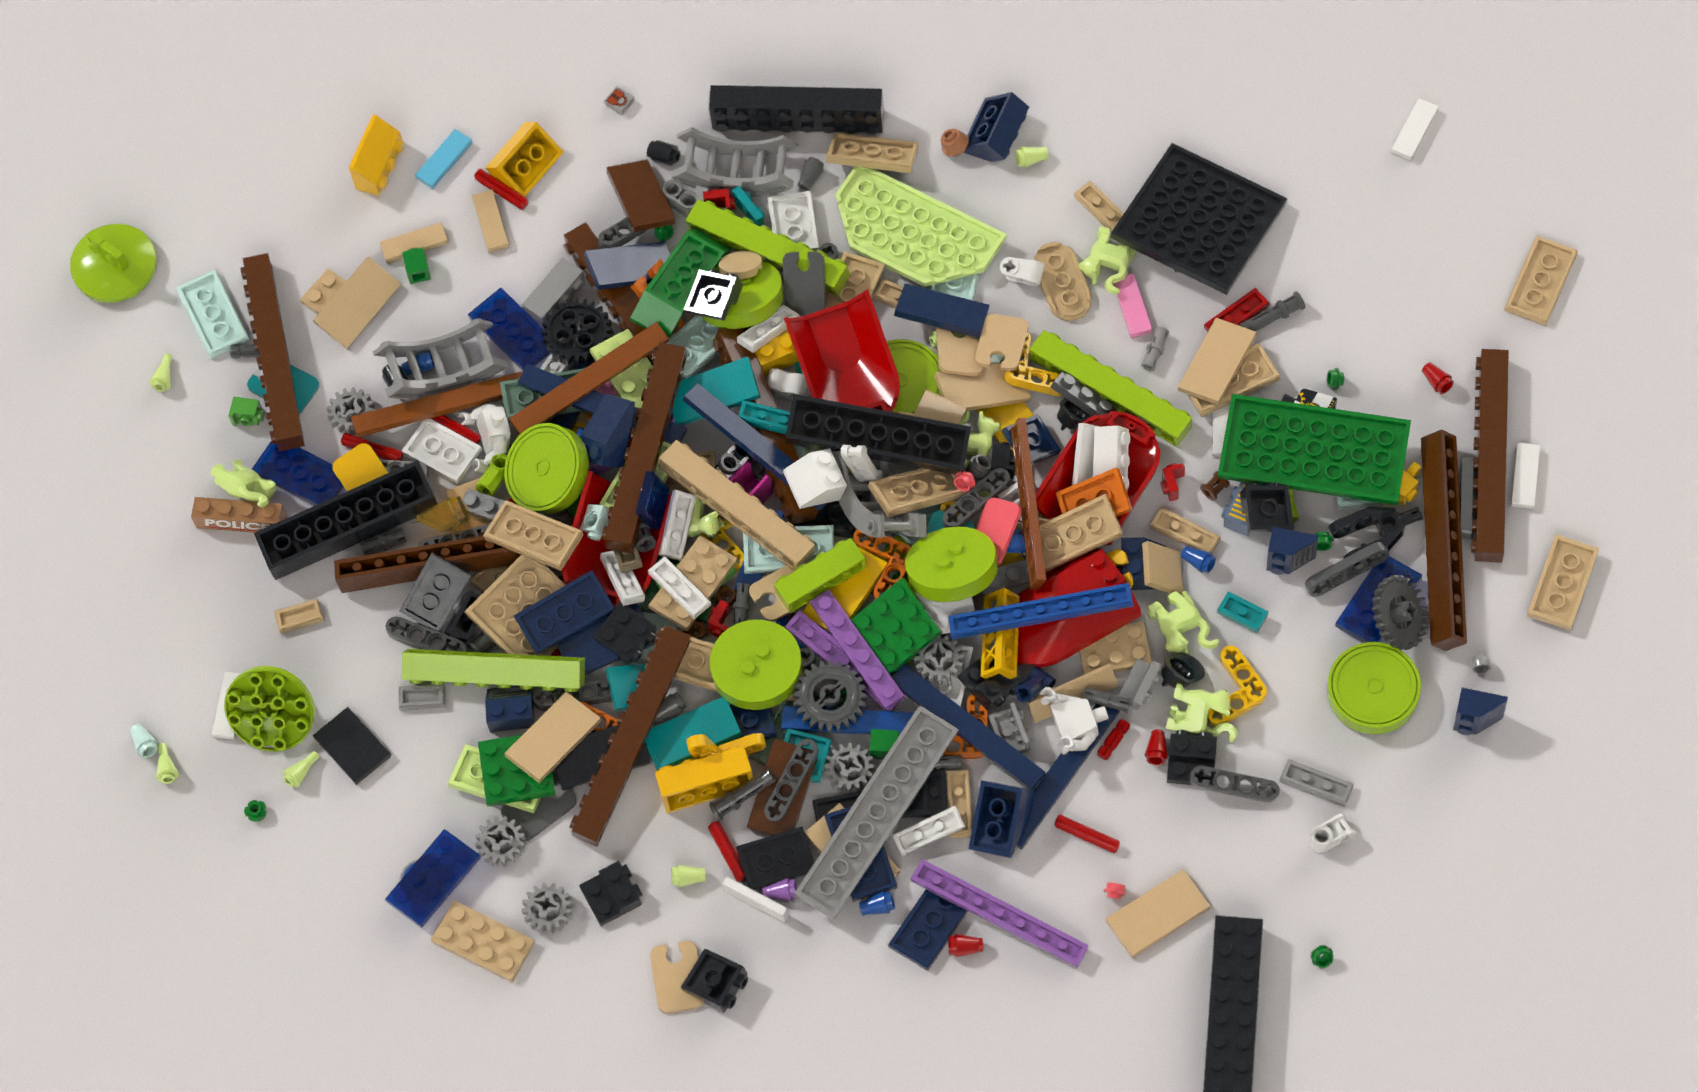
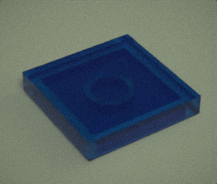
(652, 500)

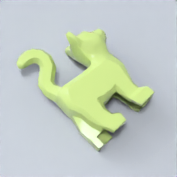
(1108, 255)
(980, 442)
(244, 483)
(706, 525)
(1178, 621)
(1196, 715)

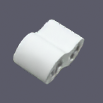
(786, 384)

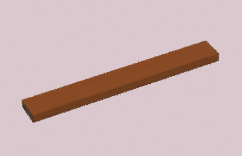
(590, 378)
(430, 406)
(1028, 504)

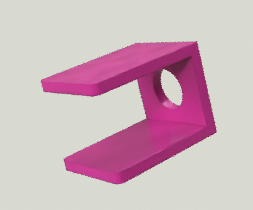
(745, 478)

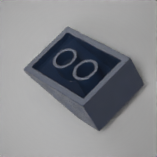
(609, 431)
(1000, 818)

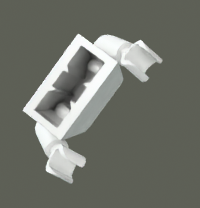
(493, 431)
(1074, 720)

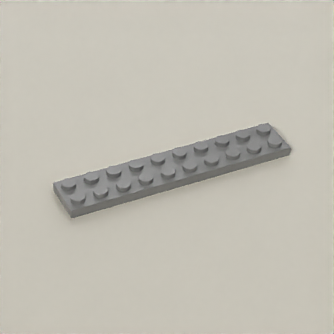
(876, 812)

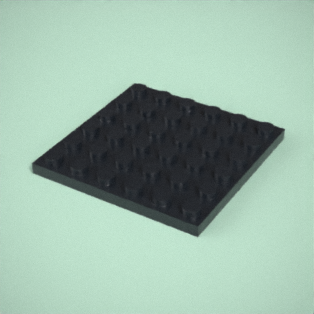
(1198, 218)

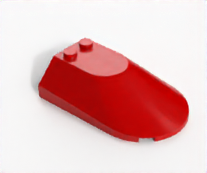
(846, 354)
(1143, 456)
(587, 552)
(1060, 639)

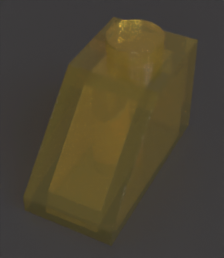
(445, 516)

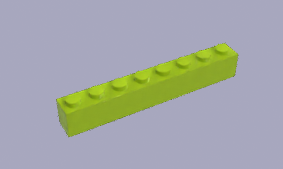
(744, 235)
(1119, 391)
(493, 668)

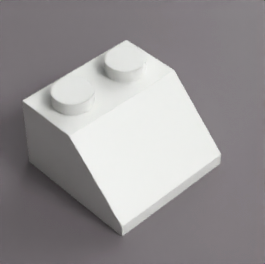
(815, 479)

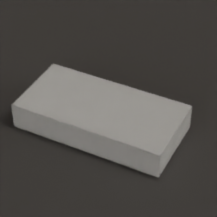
(421, 697)

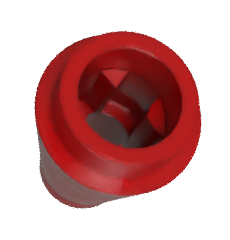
(1439, 379)
(1156, 749)
(964, 945)

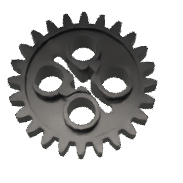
(557, 328)

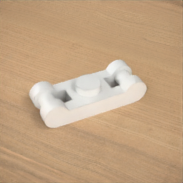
(860, 463)

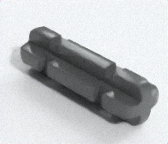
(245, 351)

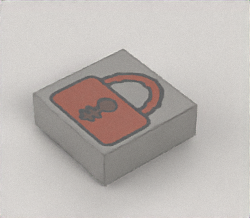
(619, 100)

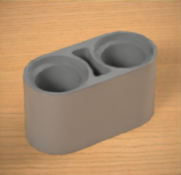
(681, 198)

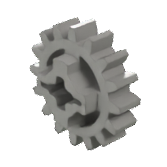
(348, 405)
(928, 659)
(844, 759)
(494, 833)
(553, 915)

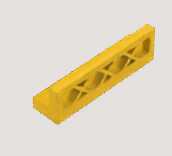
(1006, 641)

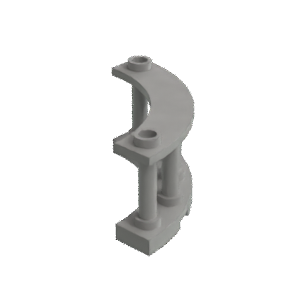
(771, 183)
(405, 388)
(860, 513)

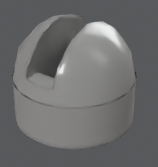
(1481, 663)

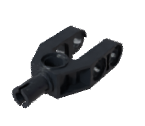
(1378, 517)

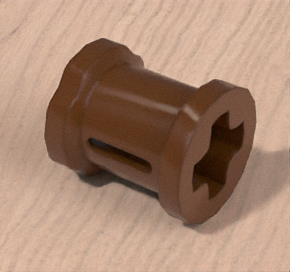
(1210, 492)

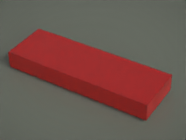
(1242, 309)

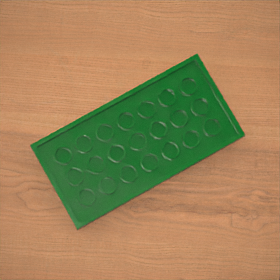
(1314, 449)

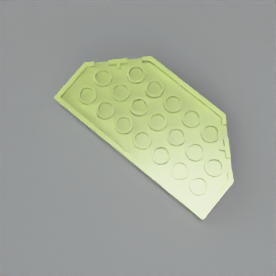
(912, 230)

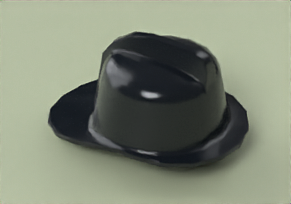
(1070, 415)
(1181, 669)

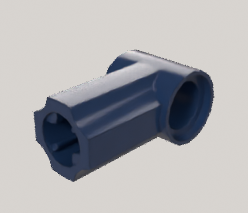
(1033, 685)

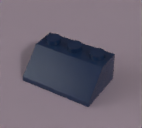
(996, 127)

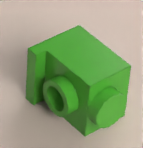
(246, 411)

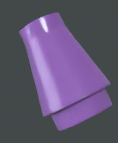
(781, 890)

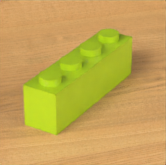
(819, 575)

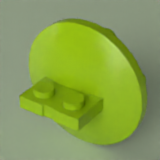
(113, 263)
(269, 708)

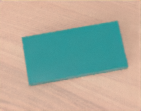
(727, 383)
(668, 740)

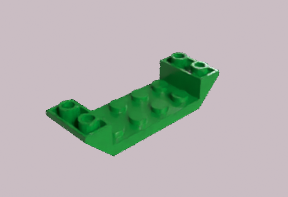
(670, 288)

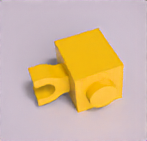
(1409, 484)

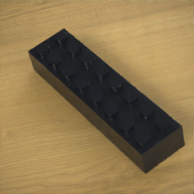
(796, 109)
(885, 434)
(345, 520)
(1233, 1004)

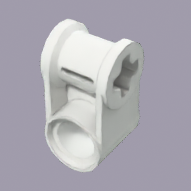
(1025, 271)
(1335, 831)

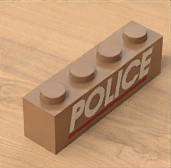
(235, 514)

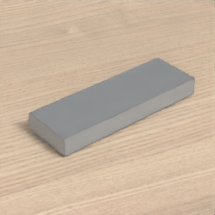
(1316, 782)

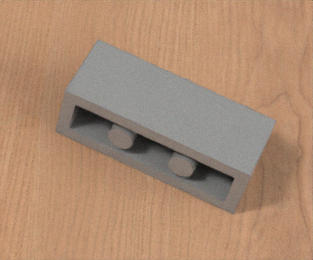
(556, 287)

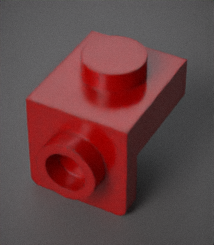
(720, 198)
(1169, 483)
(717, 618)

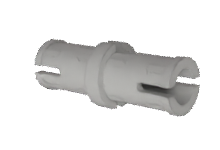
(1155, 348)

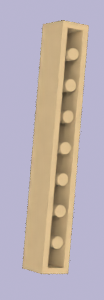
(736, 505)

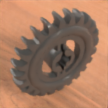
(1404, 634)
(814, 711)

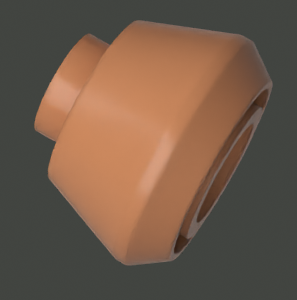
(954, 142)

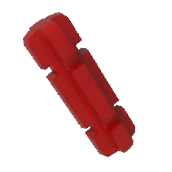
(1113, 739)

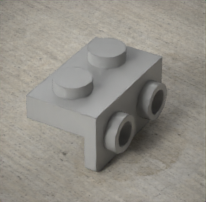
(1139, 682)
(1009, 727)

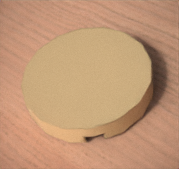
(741, 263)

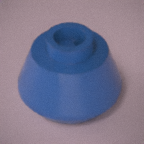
(1017, 543)

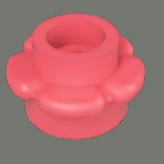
(964, 481)
(1115, 890)

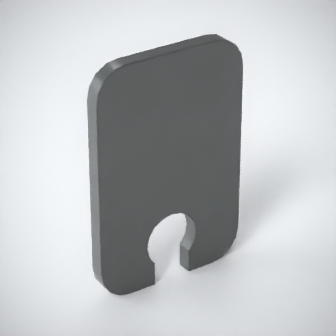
(804, 290)
(546, 812)

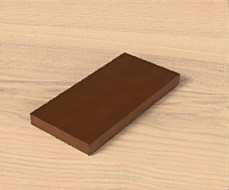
(640, 195)
(777, 762)

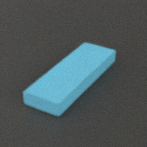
(443, 158)

